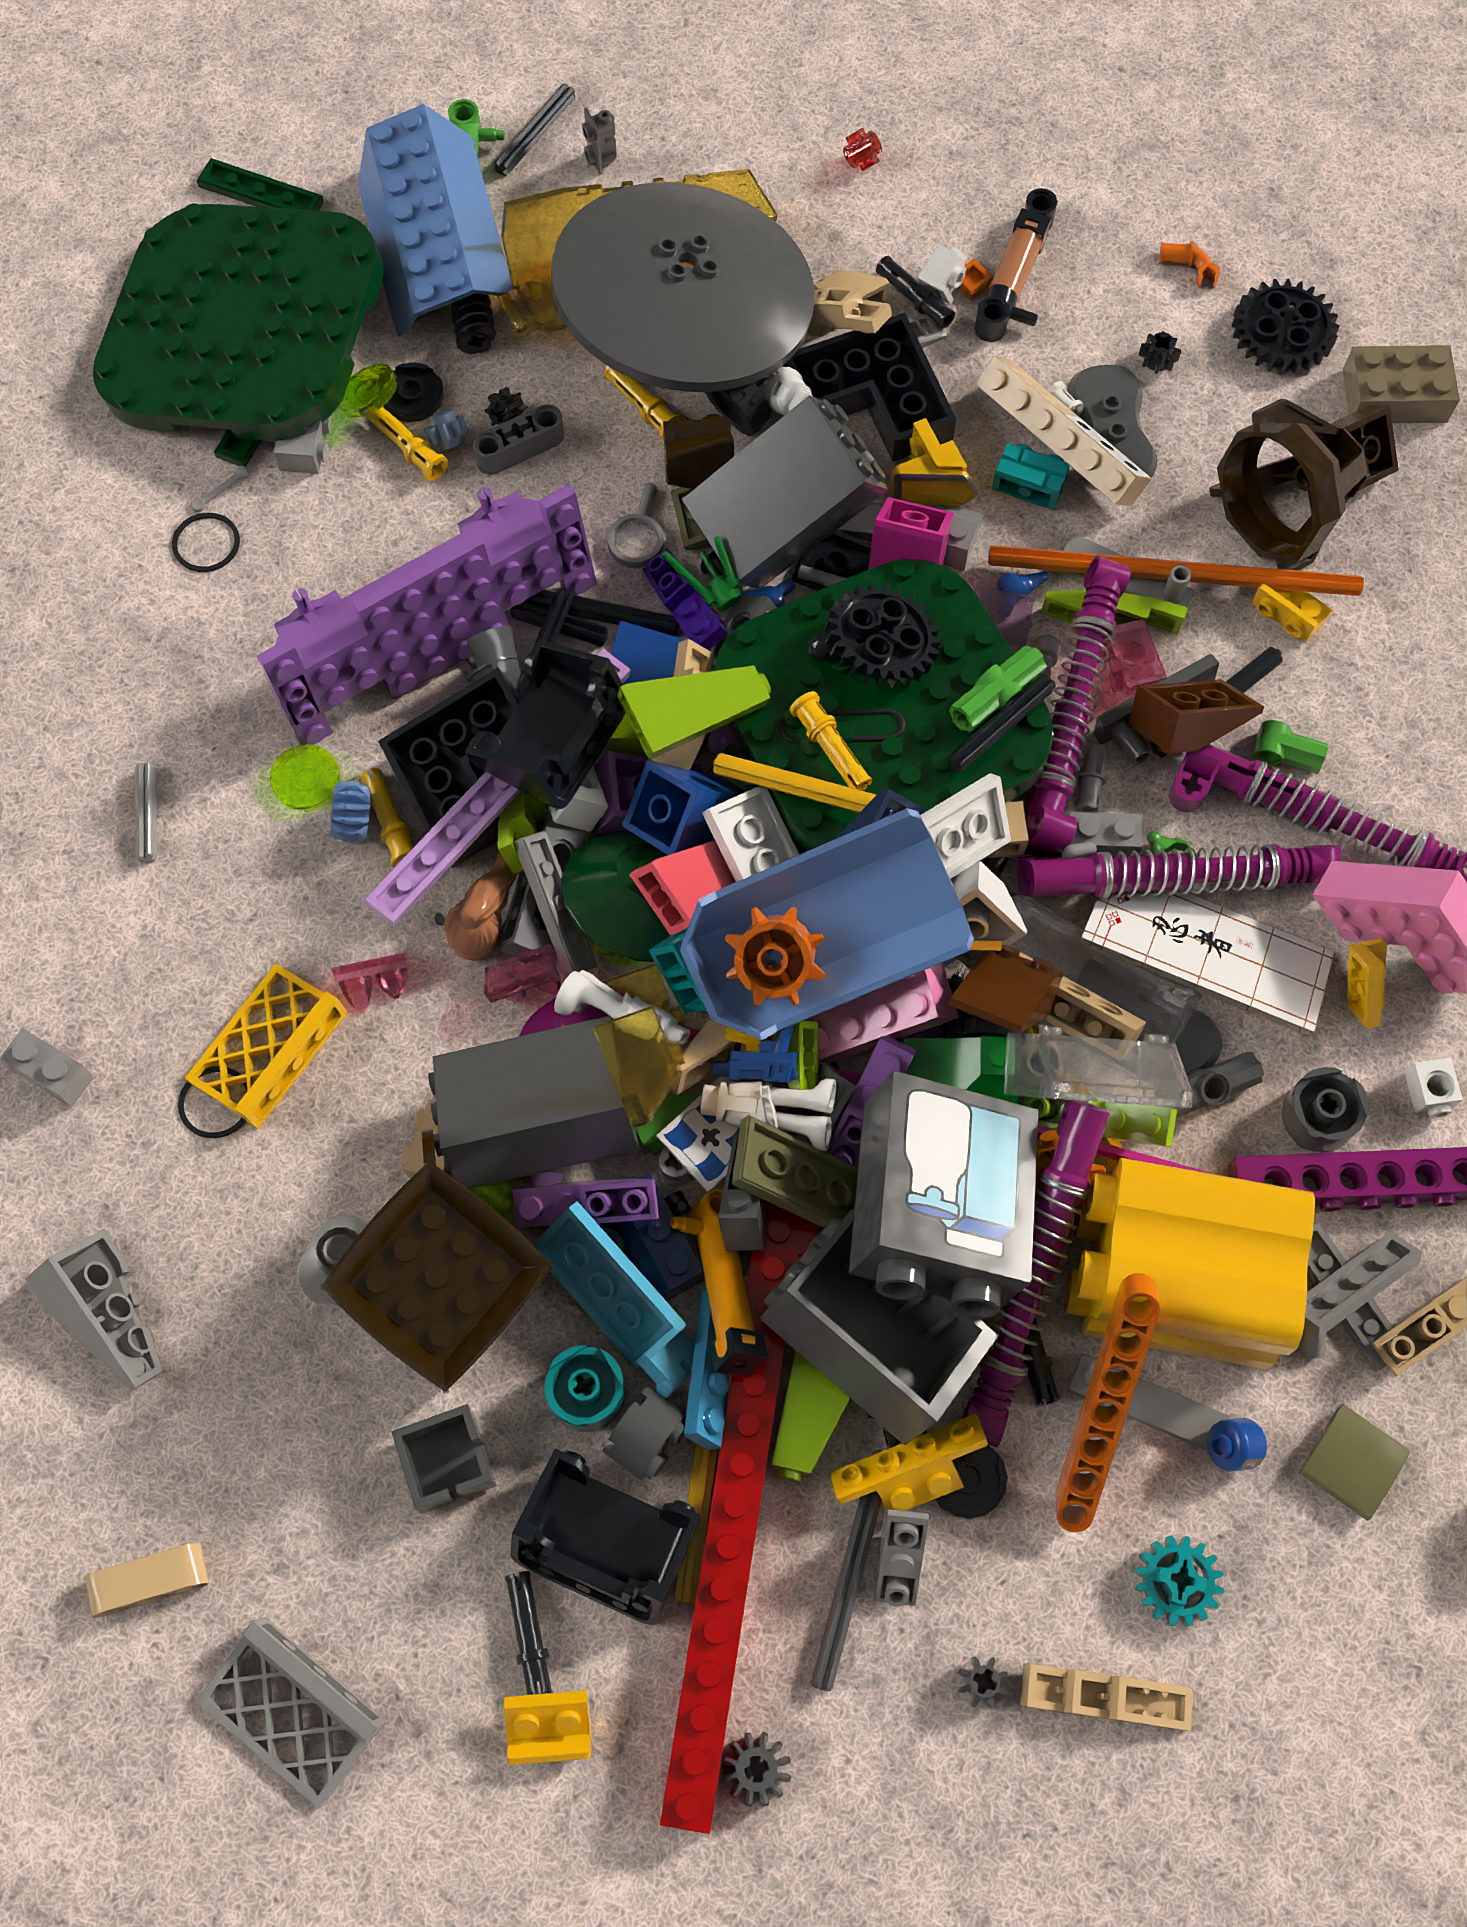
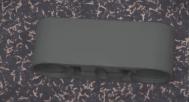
(518, 439)

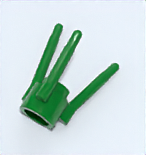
(723, 589)

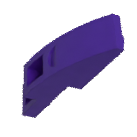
(695, 617)

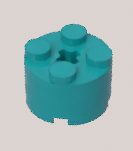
(592, 1366)

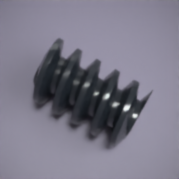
(473, 323)

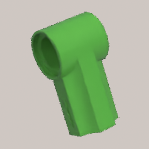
(1279, 745)

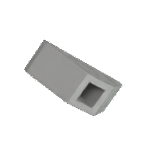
(901, 1555)

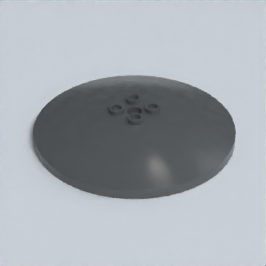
(673, 325)

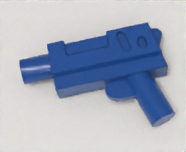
(768, 1064)

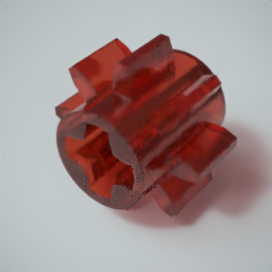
(862, 149)

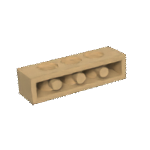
(1089, 1015)

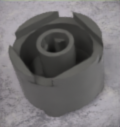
(1319, 1092)
(646, 1434)

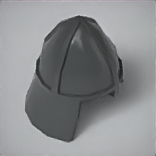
(493, 650)

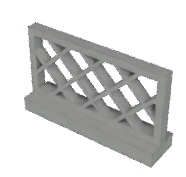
(305, 1676)

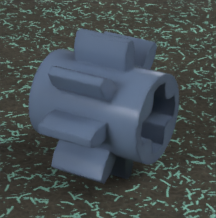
(446, 429)

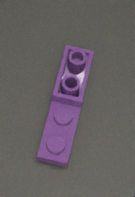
(887, 1057)
(602, 1199)

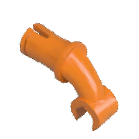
(1190, 255)

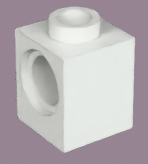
(1443, 1077)

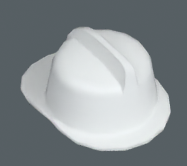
(324, 1252)

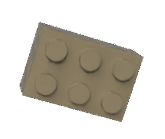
(1411, 379)

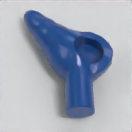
(1021, 583)
(774, 593)

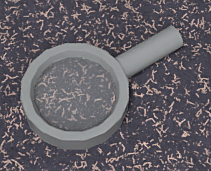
(637, 537)

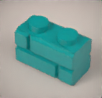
(1031, 475)

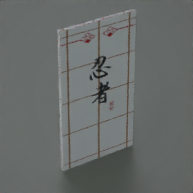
(1215, 953)

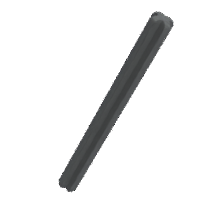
(846, 1591)

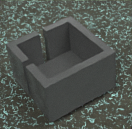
(443, 1458)

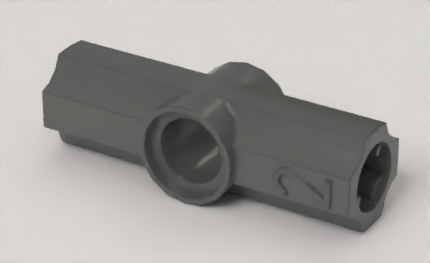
(1224, 1079)

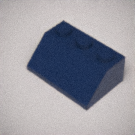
(661, 1251)

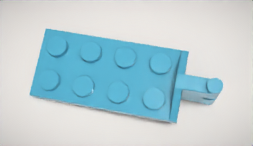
(618, 1298)

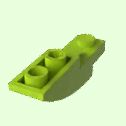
(1125, 1123)

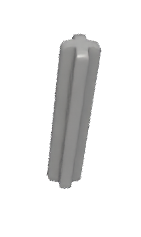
(145, 812)

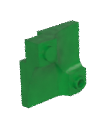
(963, 1063)

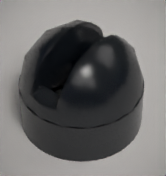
(818, 648)

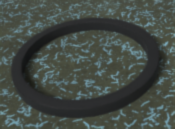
(201, 516)
(193, 1129)

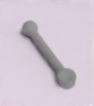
(199, 504)

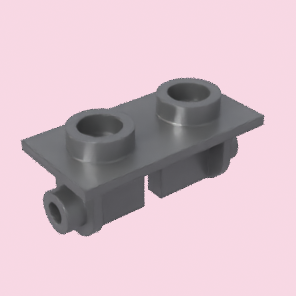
(600, 138)

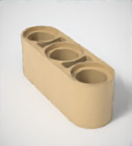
(144, 1578)

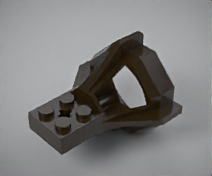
(1326, 462)

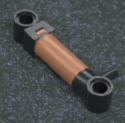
(1014, 268)

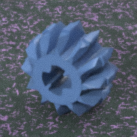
(350, 811)

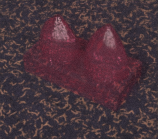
(518, 974)
(356, 978)

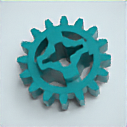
(1161, 1576)

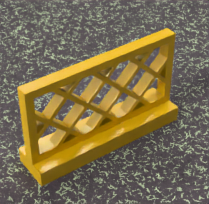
(285, 1065)

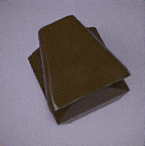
(696, 448)

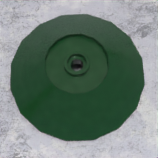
(606, 898)

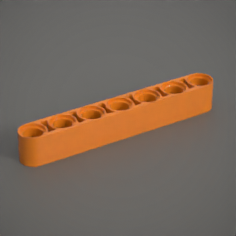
(1107, 1387)

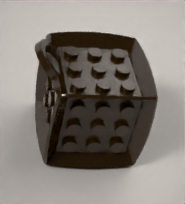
(436, 1274)

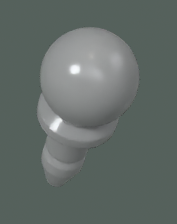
(1050, 648)

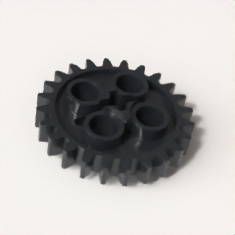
(1309, 333)
(882, 635)

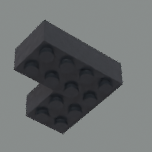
(879, 376)
(431, 750)

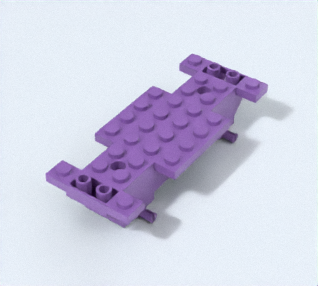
(424, 611)

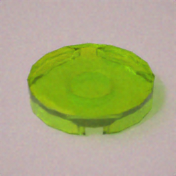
(368, 389)
(305, 777)

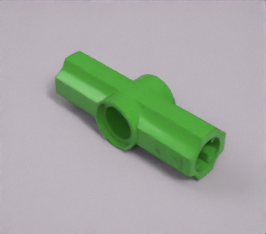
(997, 688)

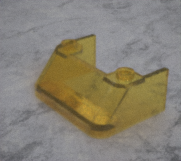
(636, 1049)

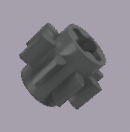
(972, 1686)

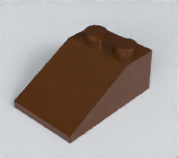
(1190, 713)
(1008, 989)

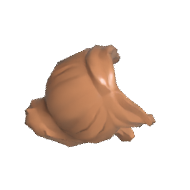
(475, 922)

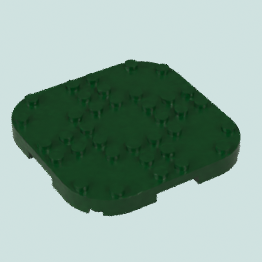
(239, 320)
(907, 764)

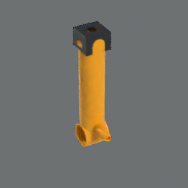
(738, 1345)

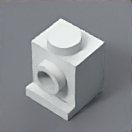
(944, 272)

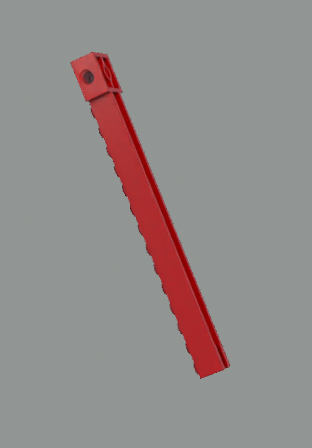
(729, 1546)

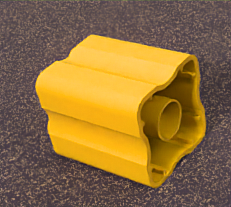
(1219, 1250)

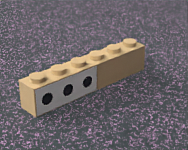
(1063, 431)

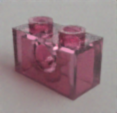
(1133, 644)

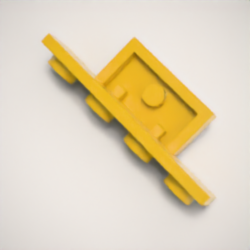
(914, 1471)

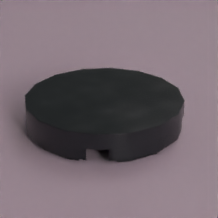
(413, 402)
(973, 1500)

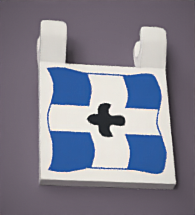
(700, 1142)

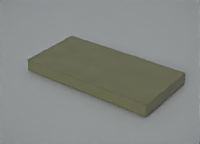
(793, 1173)

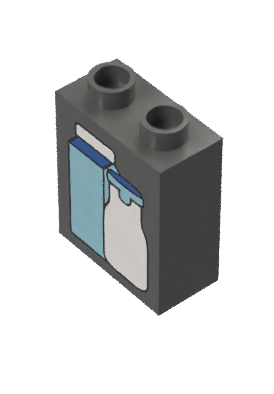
(945, 1195)

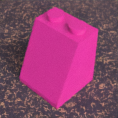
(909, 532)

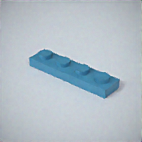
(707, 1388)

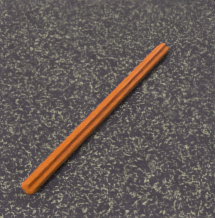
(1200, 572)

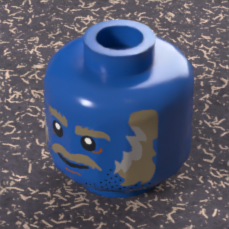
(1240, 1444)

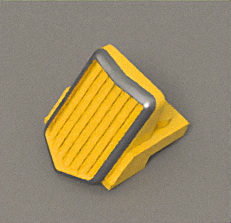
(932, 473)

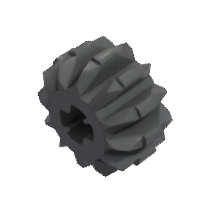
(768, 1776)

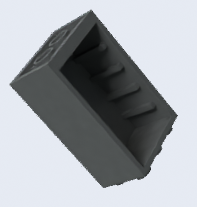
(786, 491)
(527, 1106)
(884, 1353)

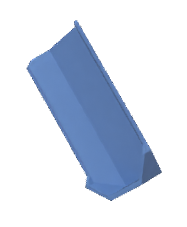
(429, 215)
(871, 895)

